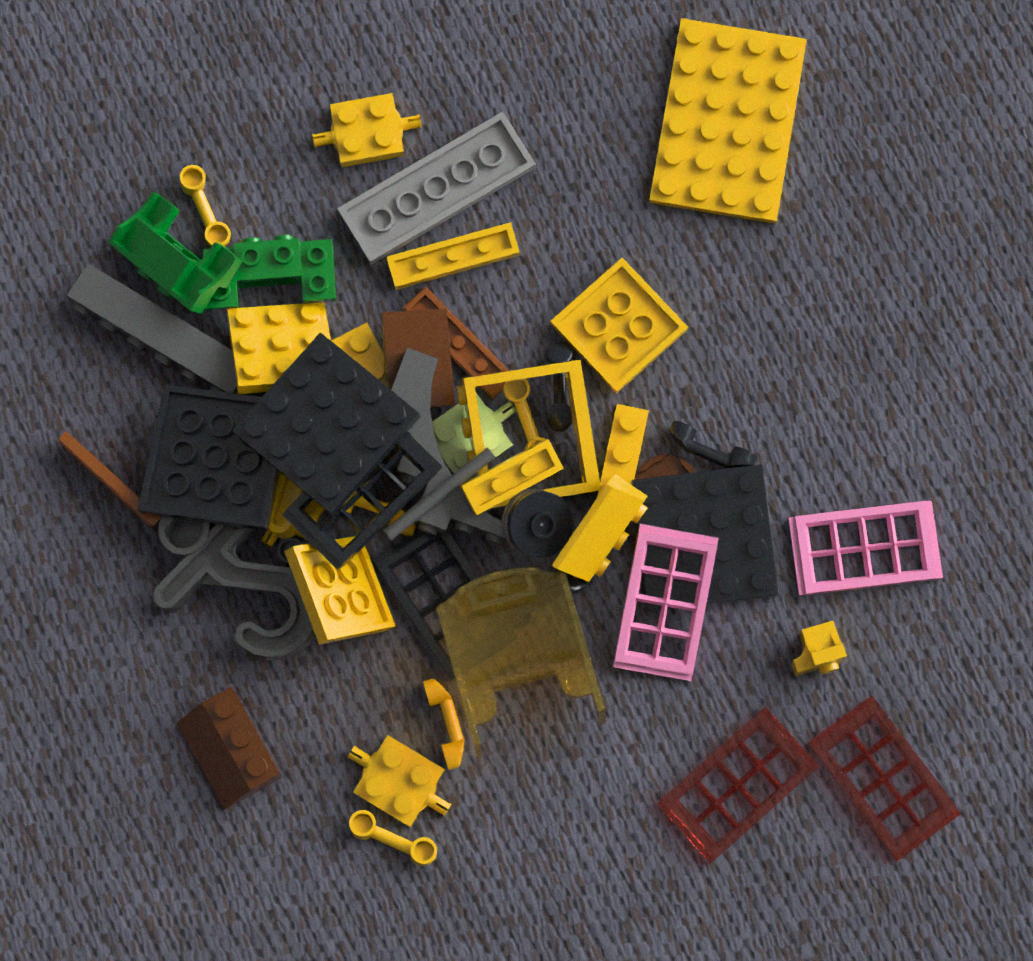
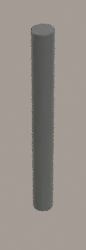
(439, 493)

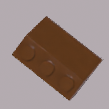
(228, 748)

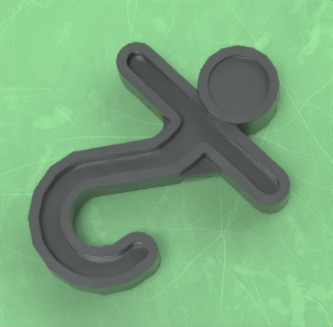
(213, 561)

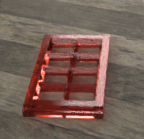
(784, 743)
(922, 828)

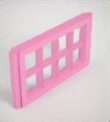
(676, 541)
(804, 556)

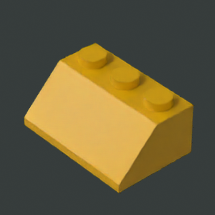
(601, 530)

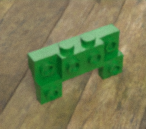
(167, 262)
(280, 263)

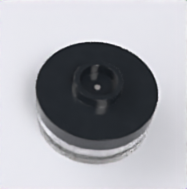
(537, 523)

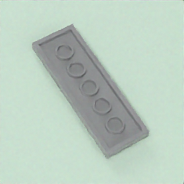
(436, 188)

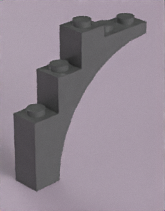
(414, 387)

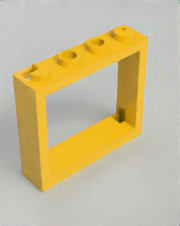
(580, 416)

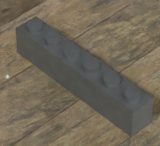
(154, 329)

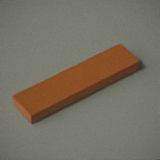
(465, 347)
(106, 477)

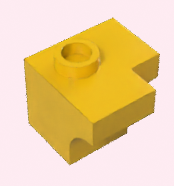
(820, 650)

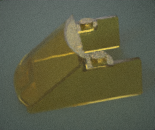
(512, 633)

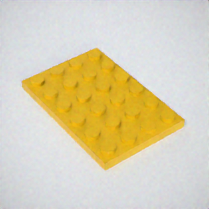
(728, 121)

